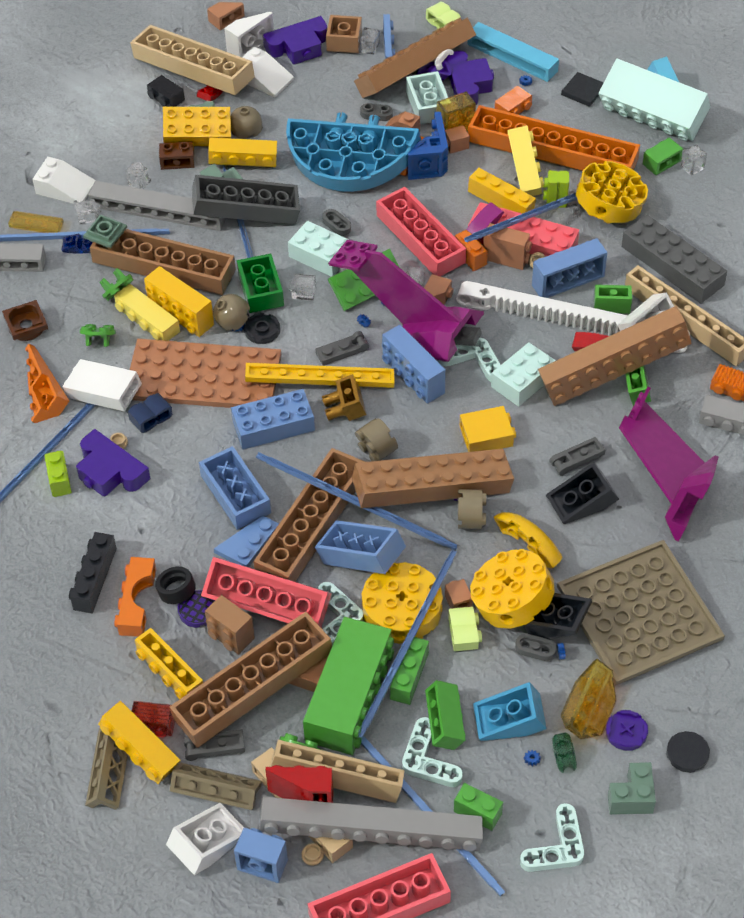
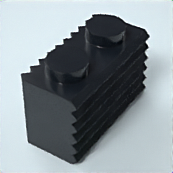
(165, 92)

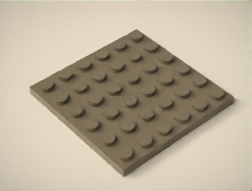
(642, 612)

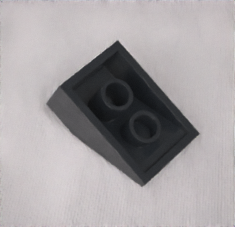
(582, 495)
(560, 618)

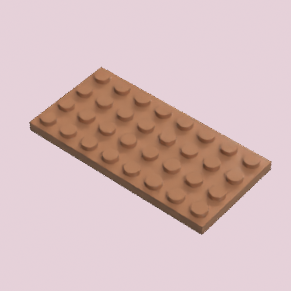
(200, 372)

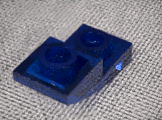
(76, 244)

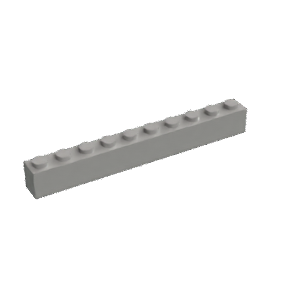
(370, 824)

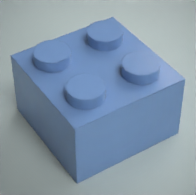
(261, 854)

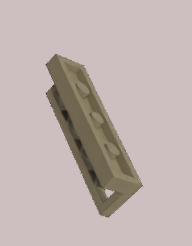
(100, 773)
(215, 785)

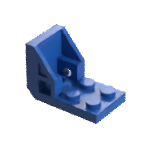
(430, 154)

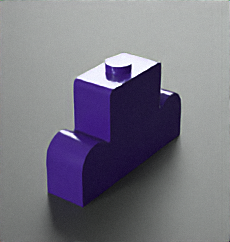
(298, 41)
(469, 75)
(108, 465)

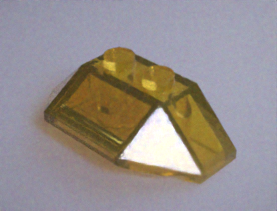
(590, 701)

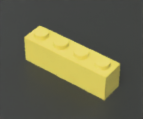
(524, 160)
(146, 313)

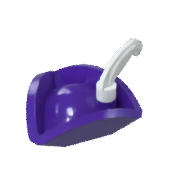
(439, 65)

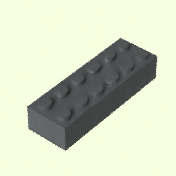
(245, 199)
(674, 258)

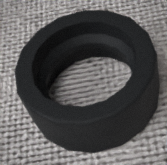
(179, 594)

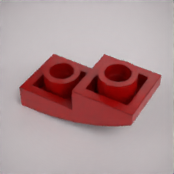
(209, 93)
(584, 339)

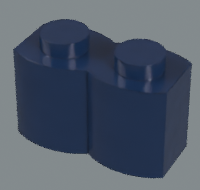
(150, 412)

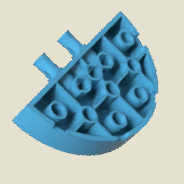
(349, 154)

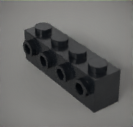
(93, 572)

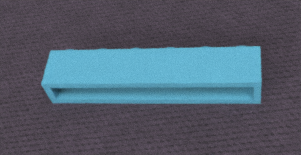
(514, 52)

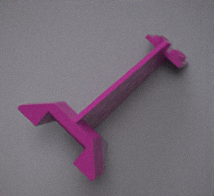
(419, 311)
(669, 461)

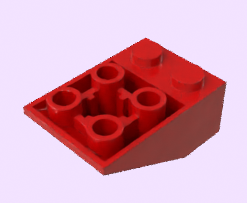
(301, 782)

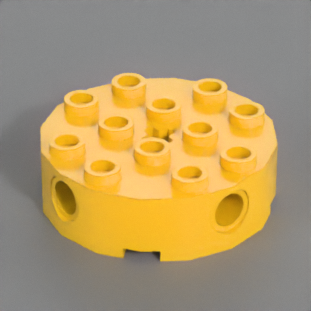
(611, 192)
(512, 588)
(397, 597)

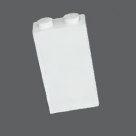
(102, 385)

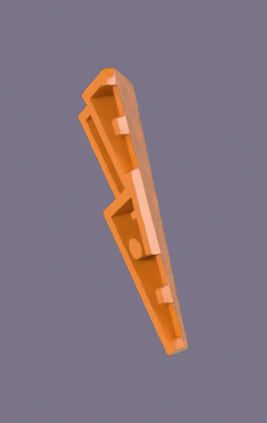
(46, 392)

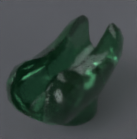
(564, 751)

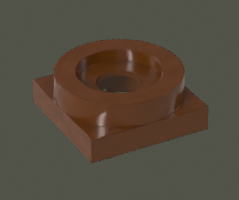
(27, 311)

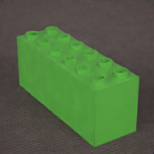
(348, 685)

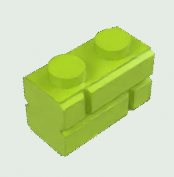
(557, 186)
(57, 473)

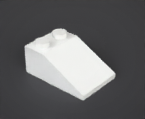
(247, 33)
(269, 74)
(62, 181)
(205, 838)

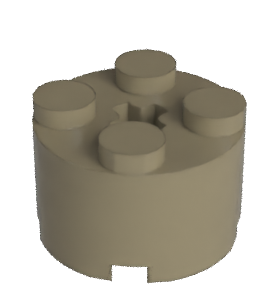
(376, 440)
(471, 509)

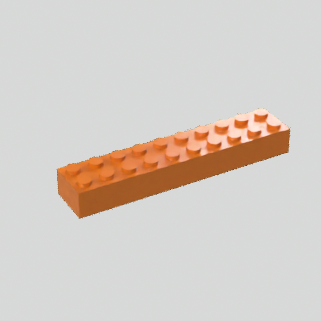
(552, 141)

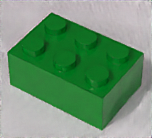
(260, 283)

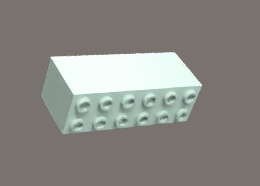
(654, 100)

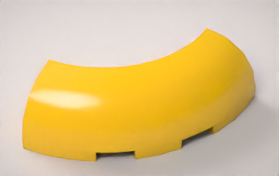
(537, 539)

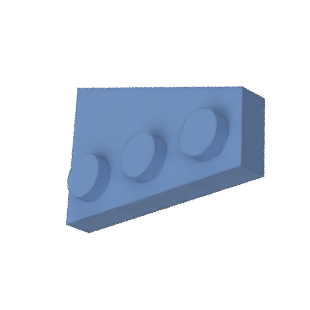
(388, 38)
(248, 542)

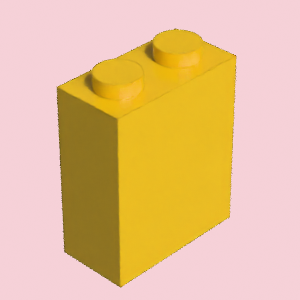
(487, 429)

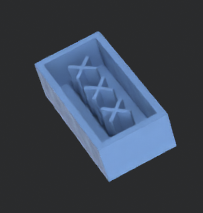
(569, 268)
(413, 364)
(273, 419)
(235, 487)
(360, 546)

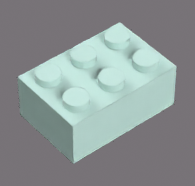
(423, 94)
(315, 247)
(519, 375)

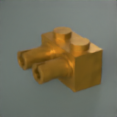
(350, 400)

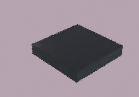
(582, 89)

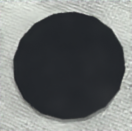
(262, 328)
(688, 751)

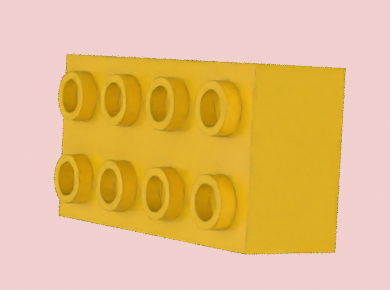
(195, 124)
(180, 300)

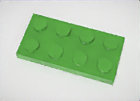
(350, 288)

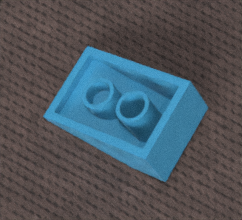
(510, 714)

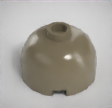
(245, 122)
(231, 311)

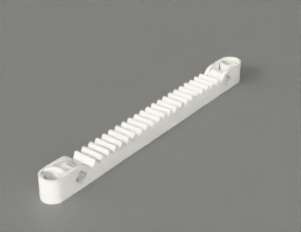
(473, 294)

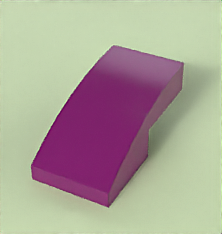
(487, 215)

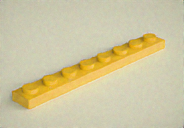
(317, 374)

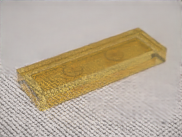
(35, 222)

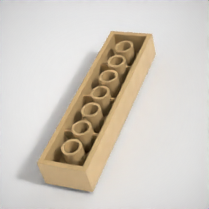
(193, 59)

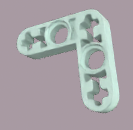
(475, 352)
(340, 612)
(423, 762)
(562, 851)

